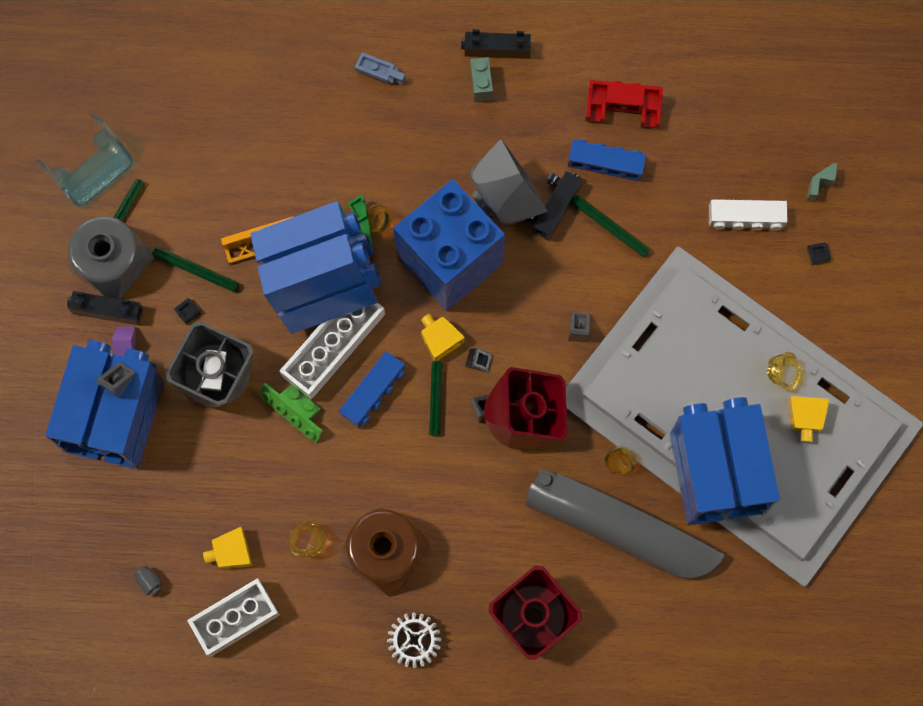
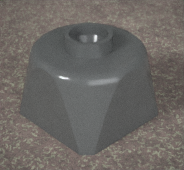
(504, 187)
(118, 269)
(188, 365)

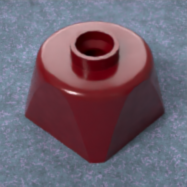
(527, 409)
(538, 591)

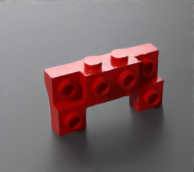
(626, 98)

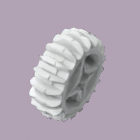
(404, 626)

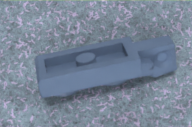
(379, 69)

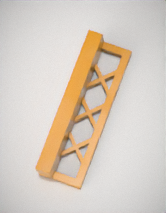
(241, 239)

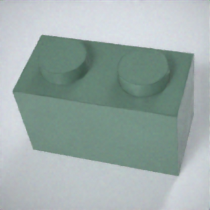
(481, 79)

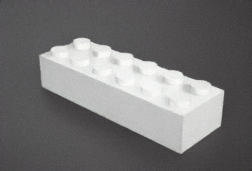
(329, 348)

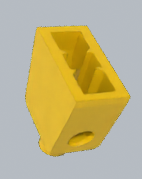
(440, 337)
(807, 416)
(229, 550)

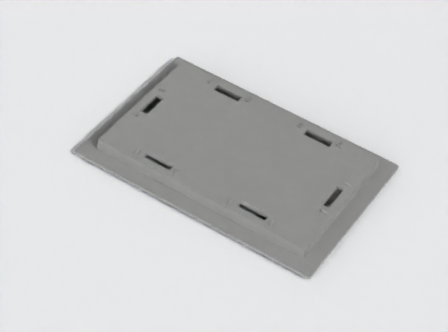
(708, 360)

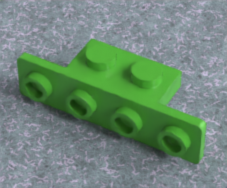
(295, 408)

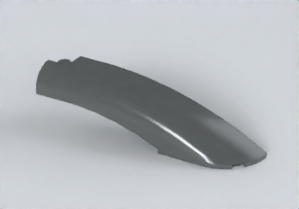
(621, 526)

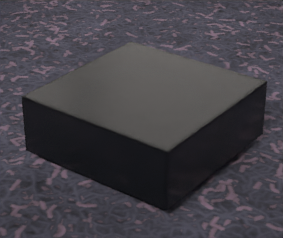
(818, 253)
(187, 311)

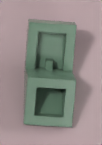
(823, 178)

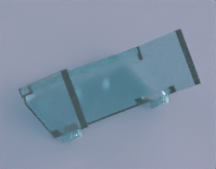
(96, 172)

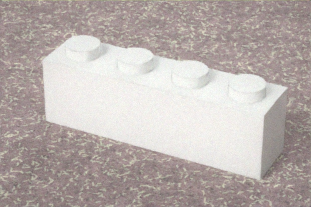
(747, 214)

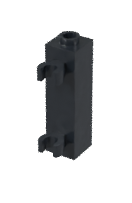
(496, 44)
(557, 205)
(105, 308)

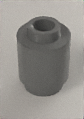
(148, 581)

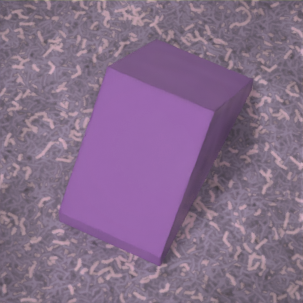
(123, 339)

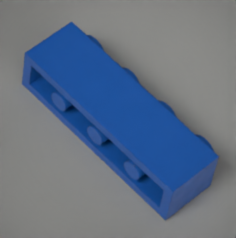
(606, 160)
(372, 389)

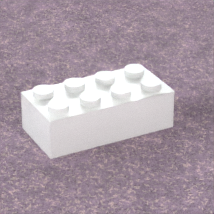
(233, 617)

